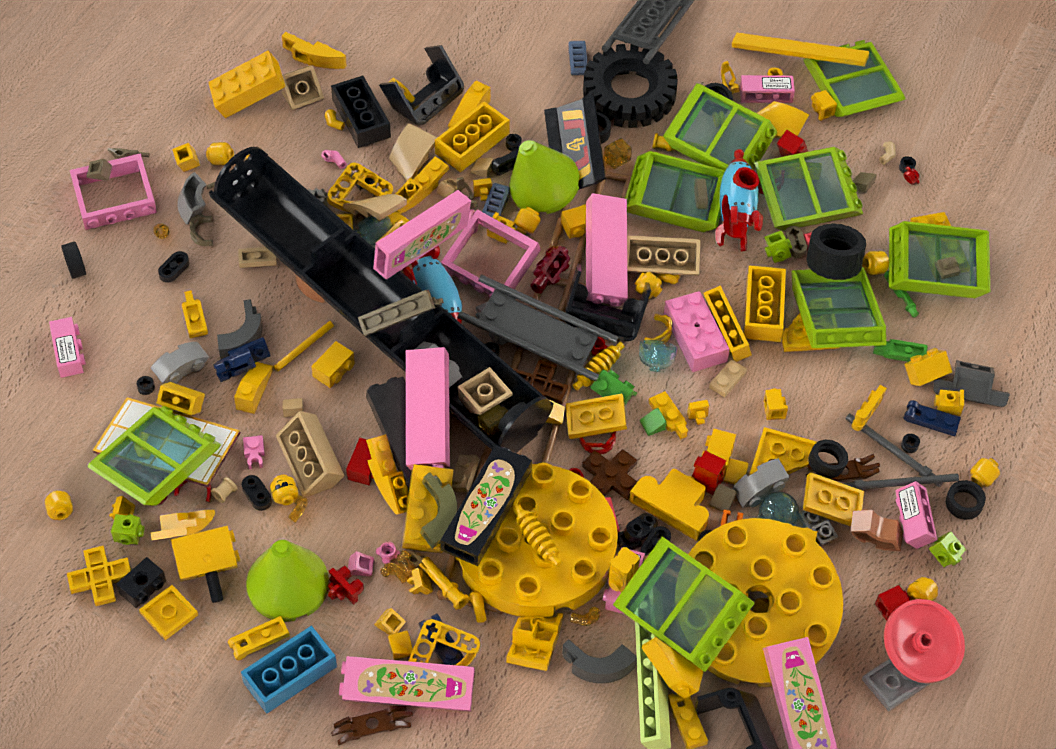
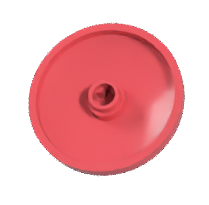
(924, 641)

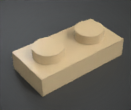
(256, 257)
(728, 378)
(464, 472)

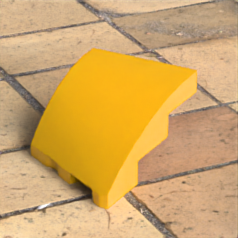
(784, 118)
(183, 524)
(534, 641)

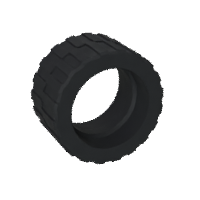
(836, 251)

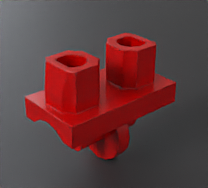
(341, 588)

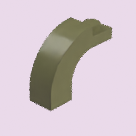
(447, 509)

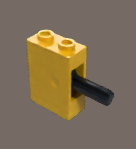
(206, 555)

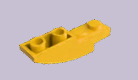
(316, 55)
(423, 184)
(384, 471)

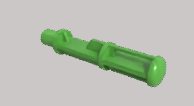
(911, 307)

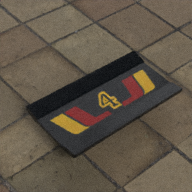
(576, 133)

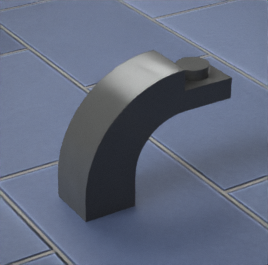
(249, 332)
(599, 670)

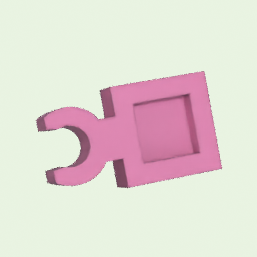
(253, 450)

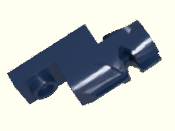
(241, 359)

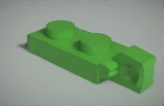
(900, 350)

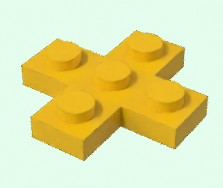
(98, 575)

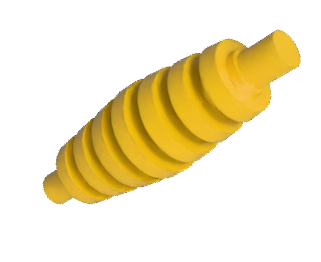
(599, 362)
(537, 535)

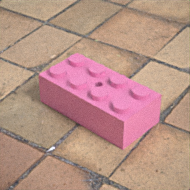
(701, 345)

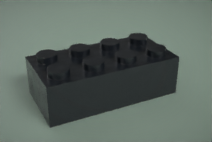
(360, 111)

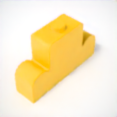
(673, 501)

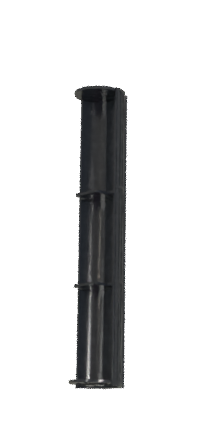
(341, 271)

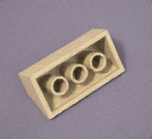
(663, 255)
(309, 454)

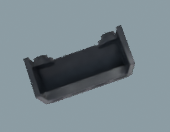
(443, 89)
(619, 322)
(749, 711)

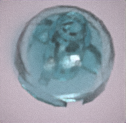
(372, 228)
(657, 354)
(779, 507)

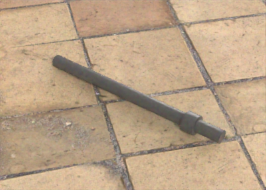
(923, 470)
(861, 485)

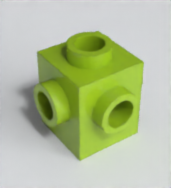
(778, 246)
(127, 529)
(947, 549)

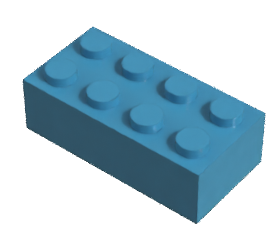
(289, 669)

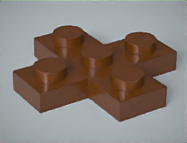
(542, 381)
(611, 473)

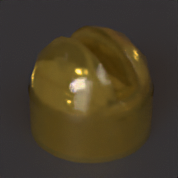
(163, 228)

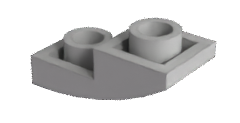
(817, 523)

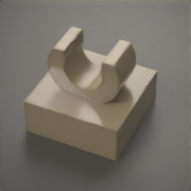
(948, 267)

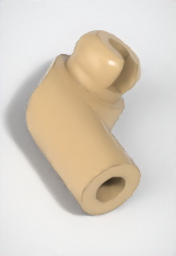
(890, 149)

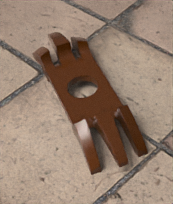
(856, 469)
(359, 727)

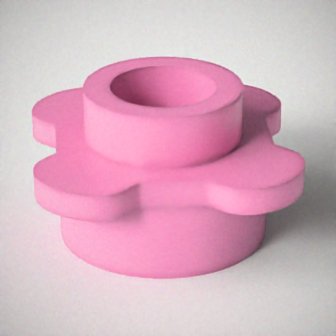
(387, 547)

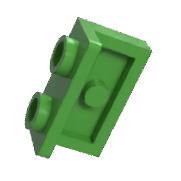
(609, 384)

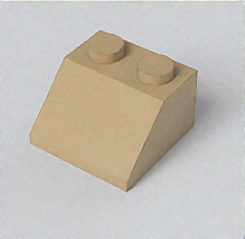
(301, 87)
(483, 392)

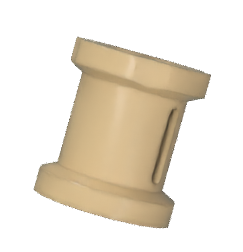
(224, 490)

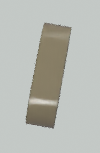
(701, 196)
(799, 241)

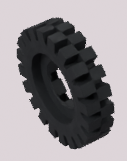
(651, 105)

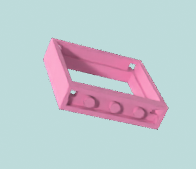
(118, 213)
(502, 230)

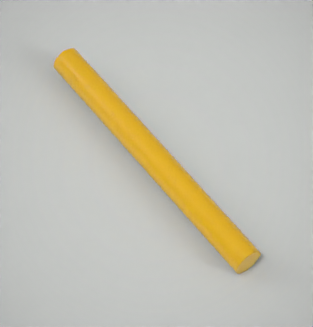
(303, 346)

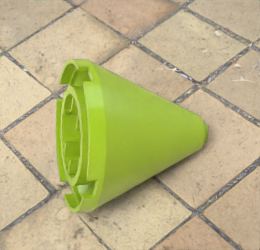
(543, 178)
(287, 581)

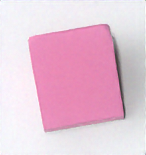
(361, 564)

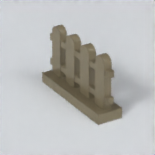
(398, 312)

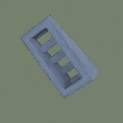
(576, 48)
(500, 192)

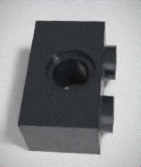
(144, 572)

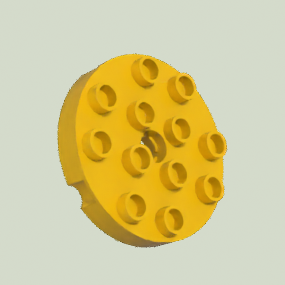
(583, 530)
(793, 574)

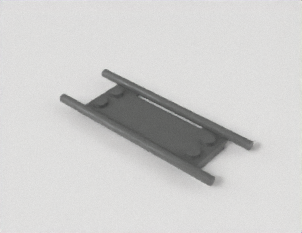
(646, 22)
(536, 330)

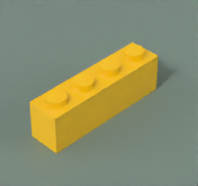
(727, 323)

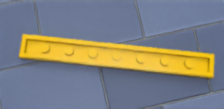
(800, 49)

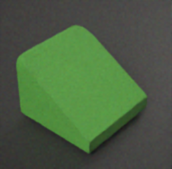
(653, 422)

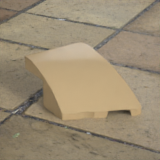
(411, 150)
(377, 206)

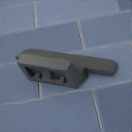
(976, 382)

